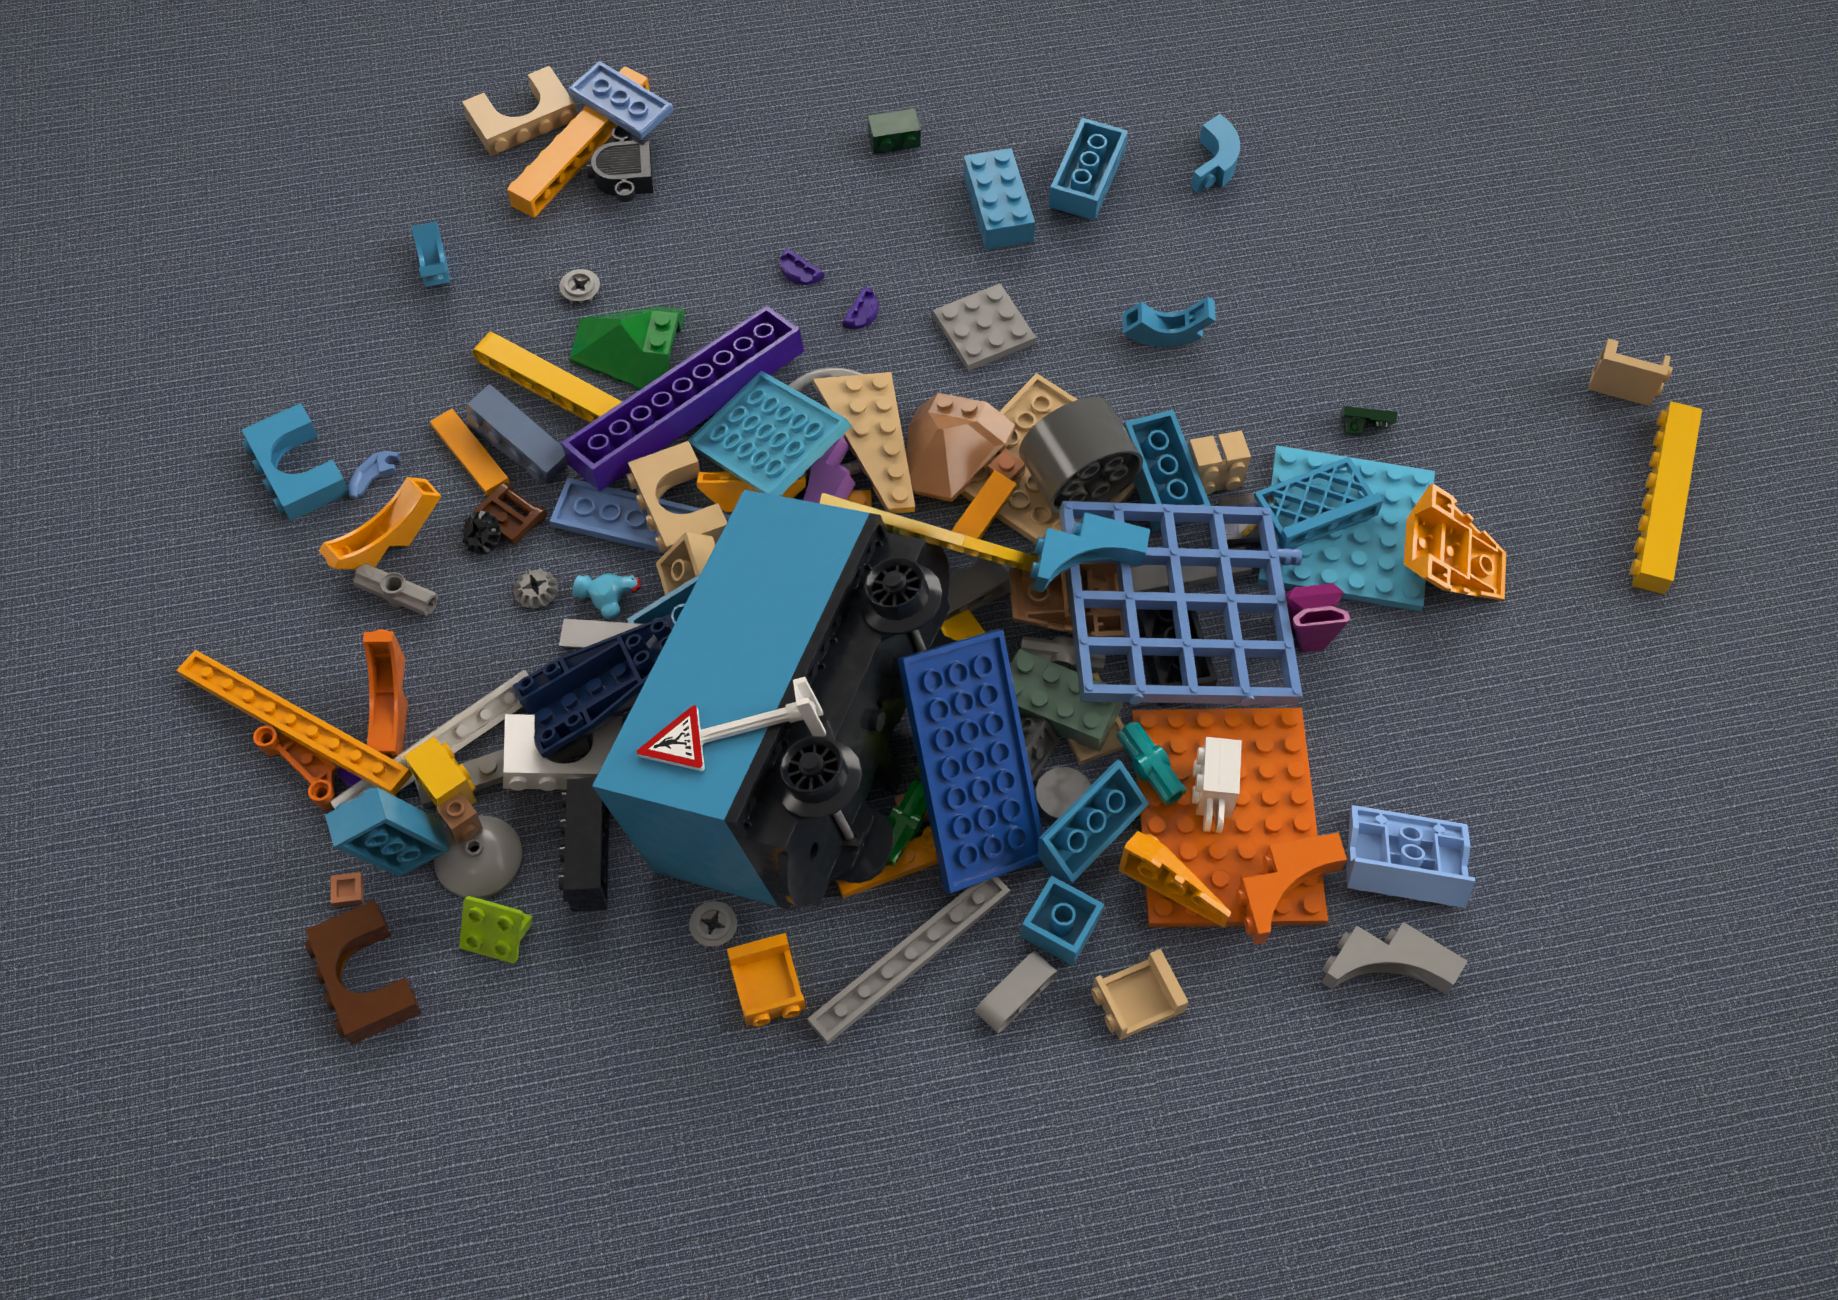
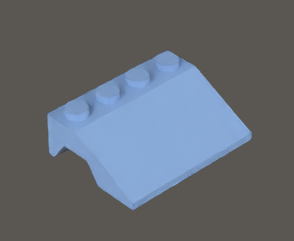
(1408, 856)

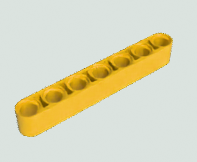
(543, 378)

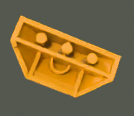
(727, 489)

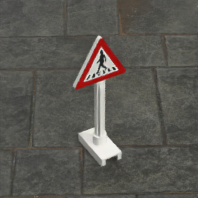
(683, 739)

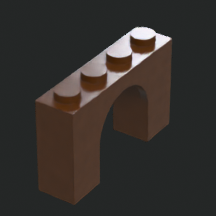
(333, 945)

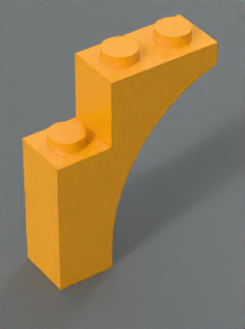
(392, 526)

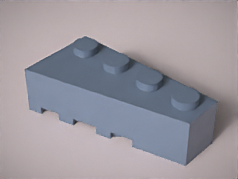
(515, 434)

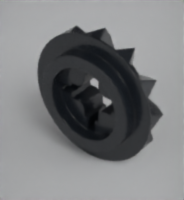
(489, 538)

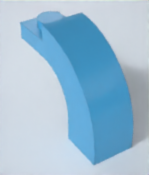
(1224, 143)
(431, 254)
(1168, 329)

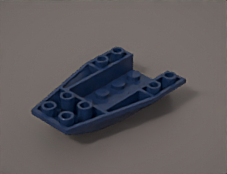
(590, 685)

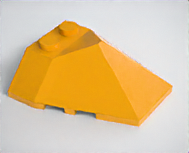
(1451, 550)

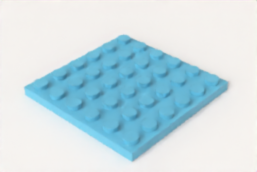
(1367, 556)

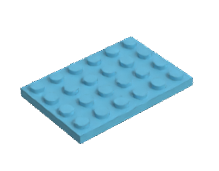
(769, 434)

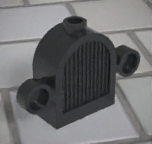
(622, 166)

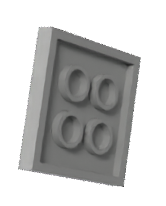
(984, 327)

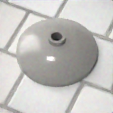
(487, 869)

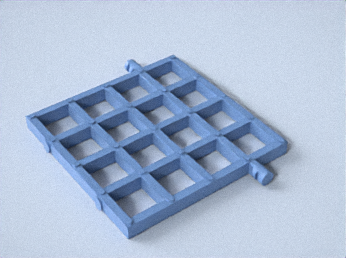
(1180, 602)

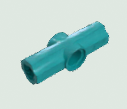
(1151, 763)

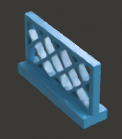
(1333, 518)

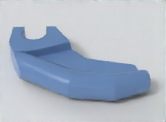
(375, 466)

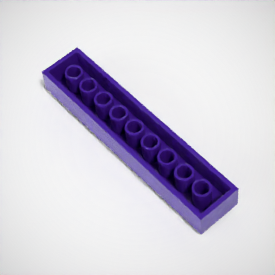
(681, 397)

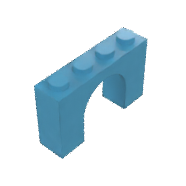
(295, 492)

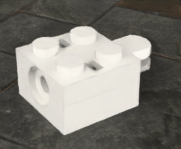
(1216, 780)

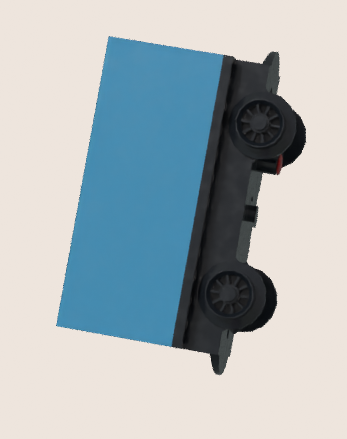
(781, 600)

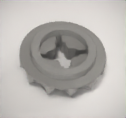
(583, 278)
(547, 588)
(707, 913)

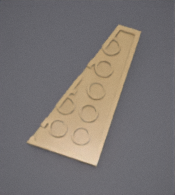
(874, 433)

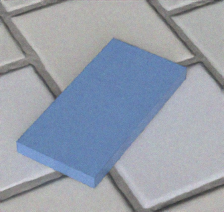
(620, 100)

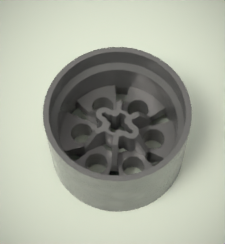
(1080, 453)

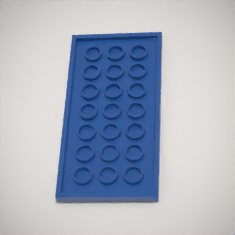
(972, 759)

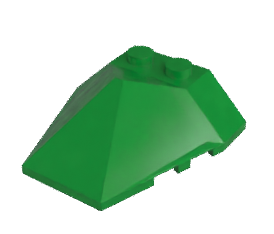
(628, 344)

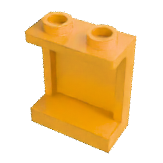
(766, 980)

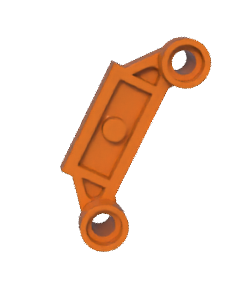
(311, 766)

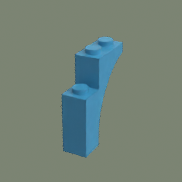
(1091, 540)

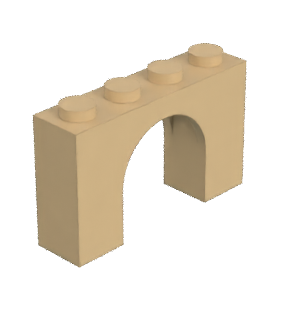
(504, 132)
(653, 477)

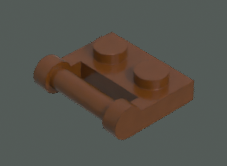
(512, 524)

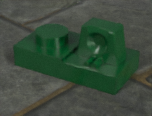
(1355, 418)

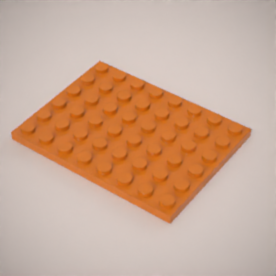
(1270, 809)

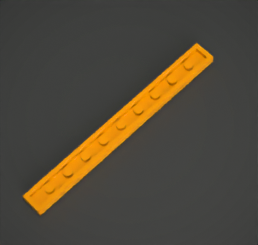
(295, 723)

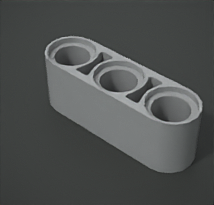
(1016, 992)

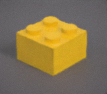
(439, 772)

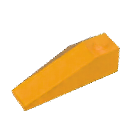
(1162, 871)

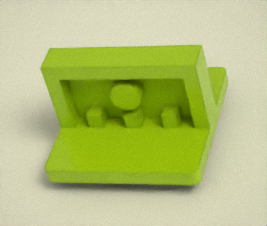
(492, 929)

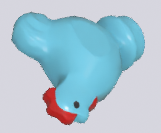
(605, 591)

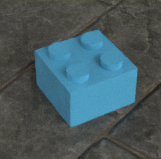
(1062, 920)

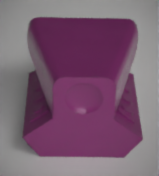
(1316, 615)

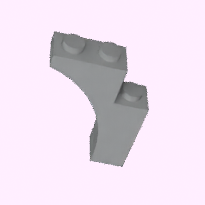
(1401, 953)

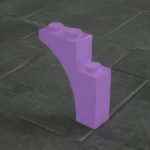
(829, 476)

